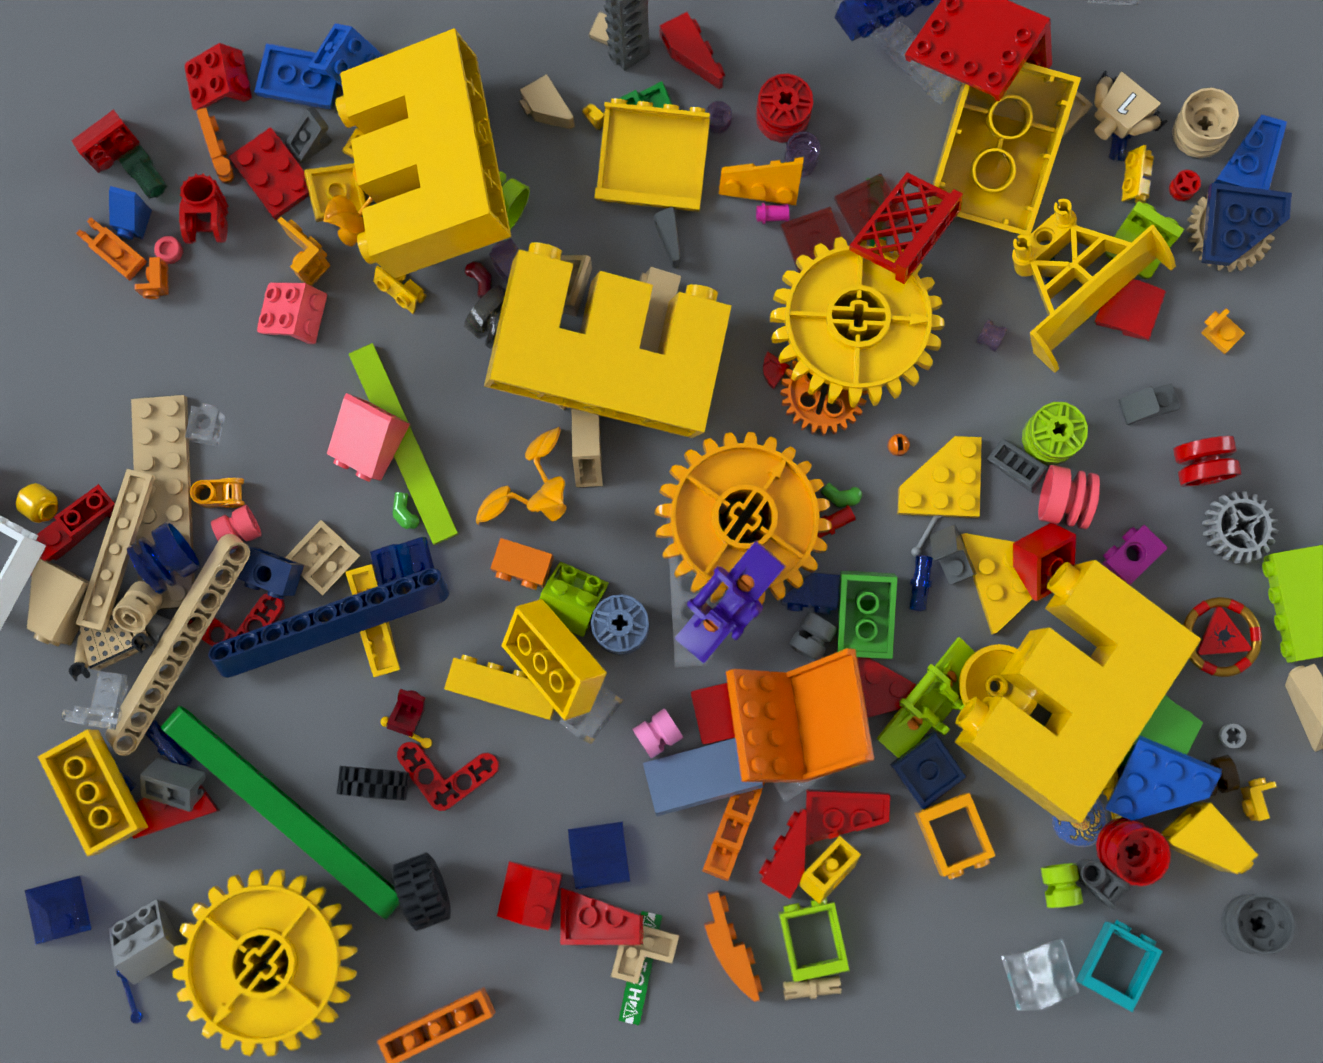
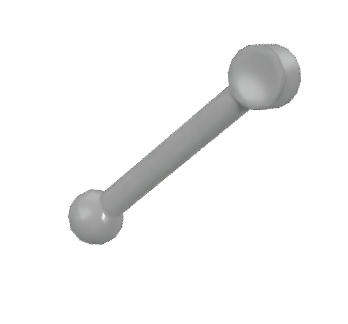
(917, 550)

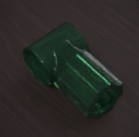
(140, 166)

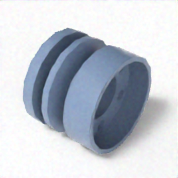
(631, 636)

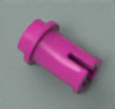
(772, 213)

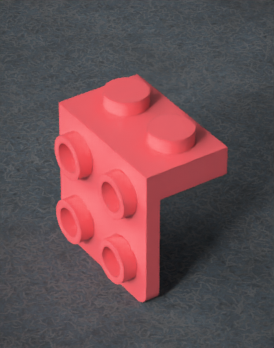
(292, 311)

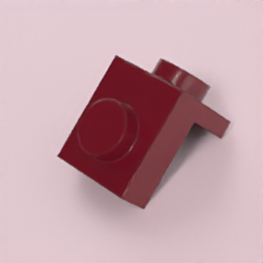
(407, 712)

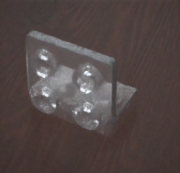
(105, 703)
(1040, 976)

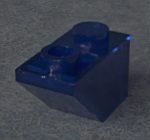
(817, 592)

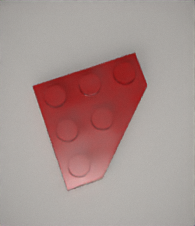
(881, 687)

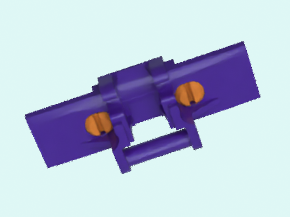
(738, 606)

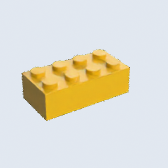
(553, 659)
(92, 792)

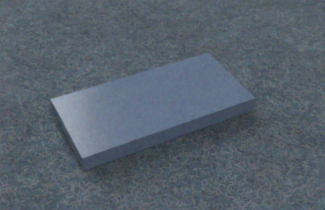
(696, 777)

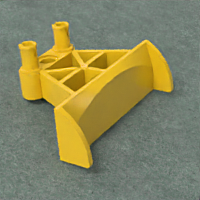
(1060, 229)

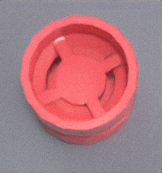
(241, 524)

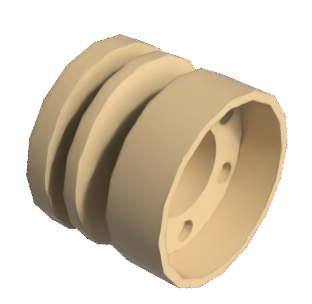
(1205, 122)

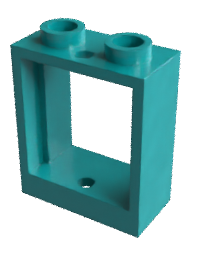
(1141, 975)

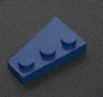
(1256, 156)

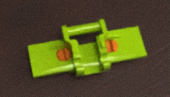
(936, 703)

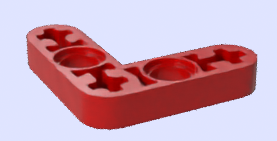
(244, 627)
(439, 783)

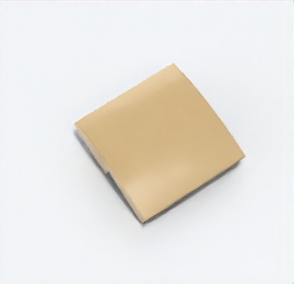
(323, 556)

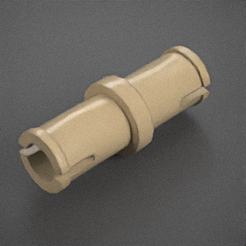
(812, 988)

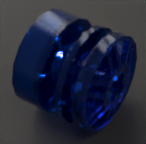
(158, 561)

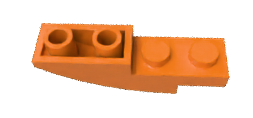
(733, 957)

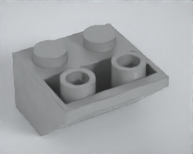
(143, 942)

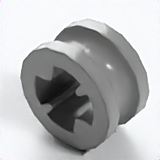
(1223, 736)

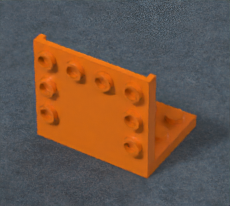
(800, 720)

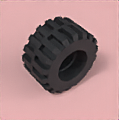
(421, 891)

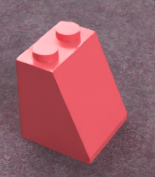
(365, 438)

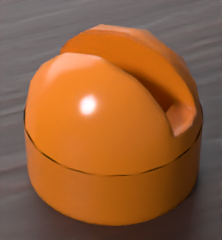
(893, 445)

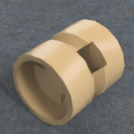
(137, 607)

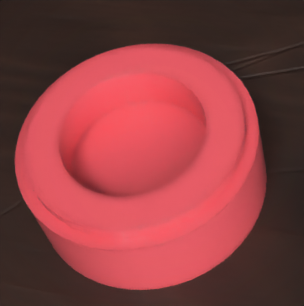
(168, 249)

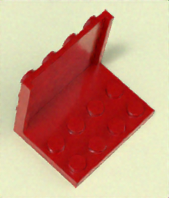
(983, 42)

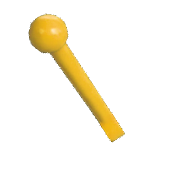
(425, 742)

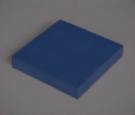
(928, 770)

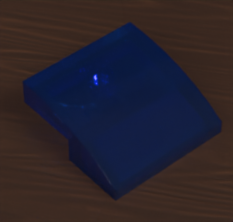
(401, 560)
(599, 855)

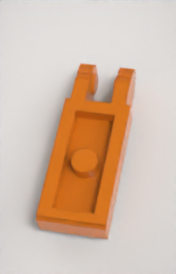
(215, 147)
(113, 250)

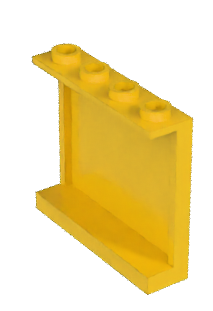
(652, 155)

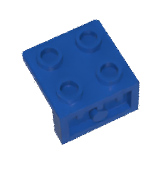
(341, 51)

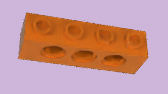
(436, 1026)

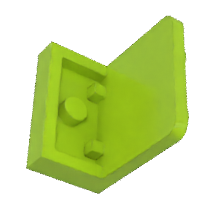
(1137, 221)

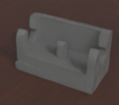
(172, 784)

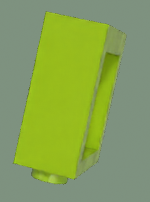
(819, 968)

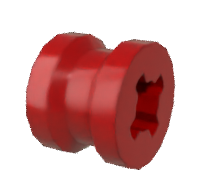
(1189, 180)

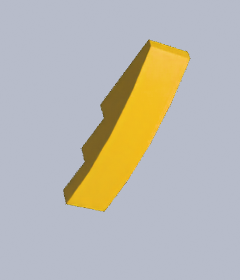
(378, 639)

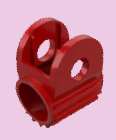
(193, 193)

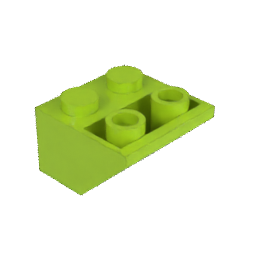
(573, 596)

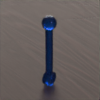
(136, 1016)

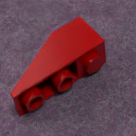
(687, 47)
(788, 863)

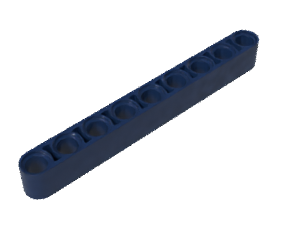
(329, 622)

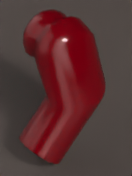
(481, 275)

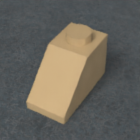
(546, 104)

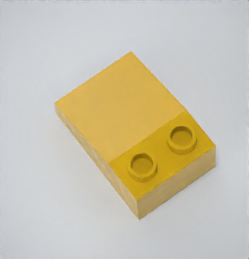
(1006, 147)

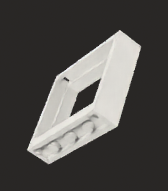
(18, 566)

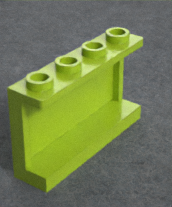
(1298, 600)

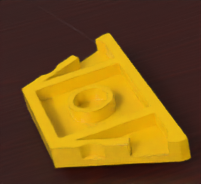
(996, 579)

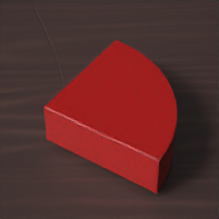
(773, 369)

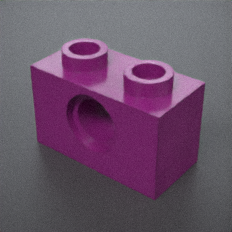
(1144, 543)

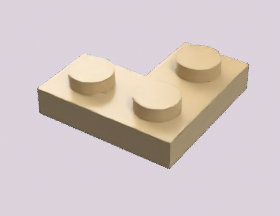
(630, 958)

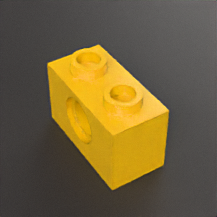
(829, 870)

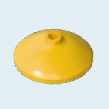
(983, 669)

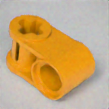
(224, 493)

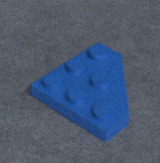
(1159, 781)

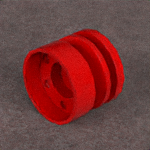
(779, 120)
(1143, 861)

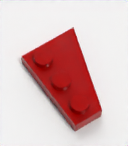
(841, 812)
(162, 816)

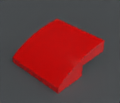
(1132, 309)

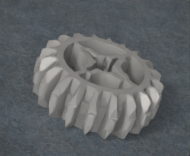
(1235, 517)

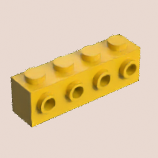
(497, 687)

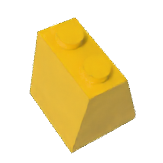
(1209, 839)

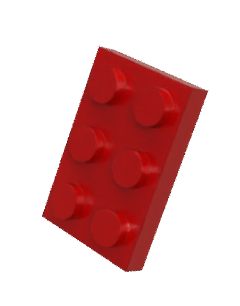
(271, 172)

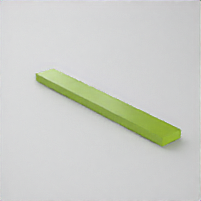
(408, 455)

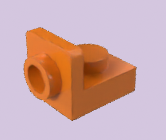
(157, 277)

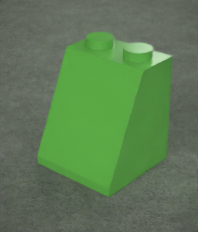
(1170, 727)

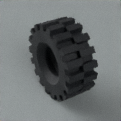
(373, 783)

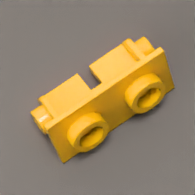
(1138, 163)
(404, 294)

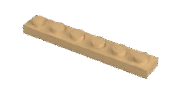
(113, 553)

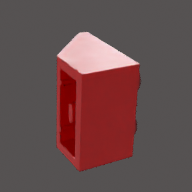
(105, 141)

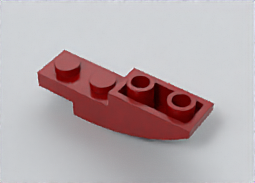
(75, 523)

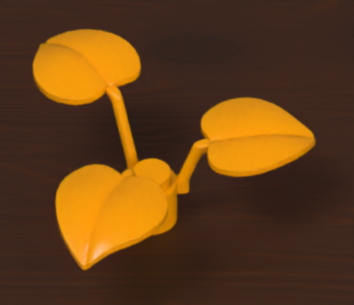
(343, 214)
(547, 499)

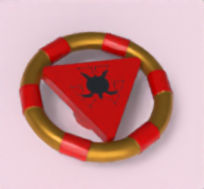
(1224, 636)

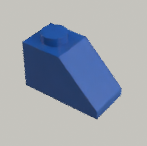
(128, 213)

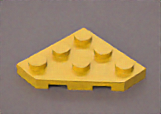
(946, 483)

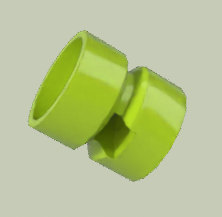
(1061, 885)

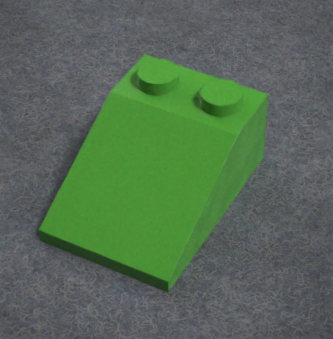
(867, 613)

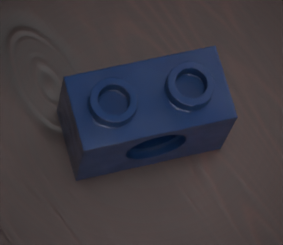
(284, 572)

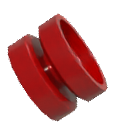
(1207, 461)

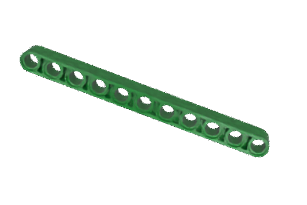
(282, 811)

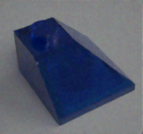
(58, 910)

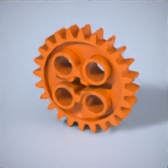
(808, 415)

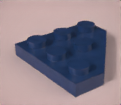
(1240, 220)

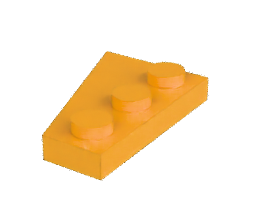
(768, 183)

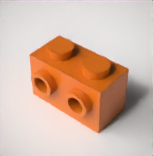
(521, 563)

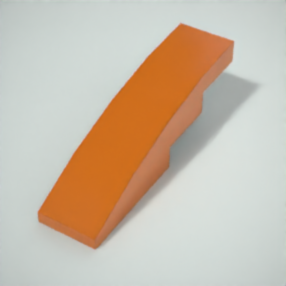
(731, 834)

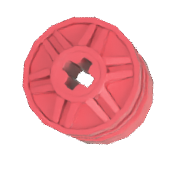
(1075, 497)

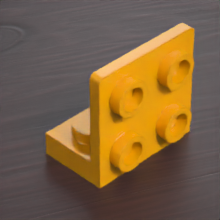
(312, 262)

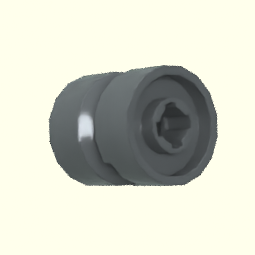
(813, 636)

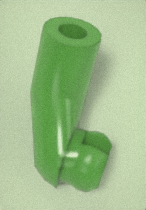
(842, 498)
(402, 514)

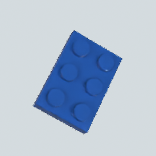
(287, 78)

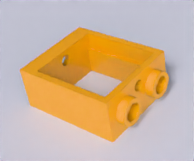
(946, 807)

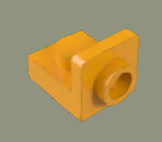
(1222, 331)

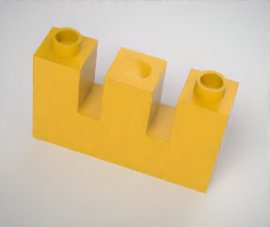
(423, 155)
(602, 364)
(1093, 700)

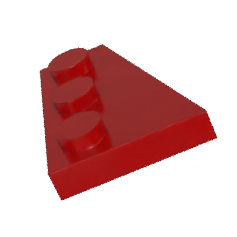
(596, 922)

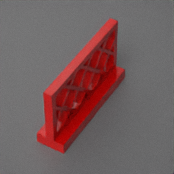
(927, 233)

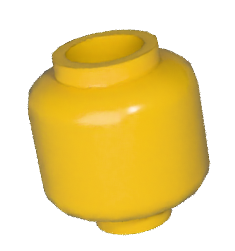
(37, 503)

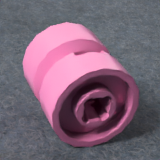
(657, 733)

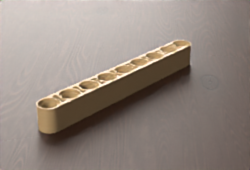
(178, 630)

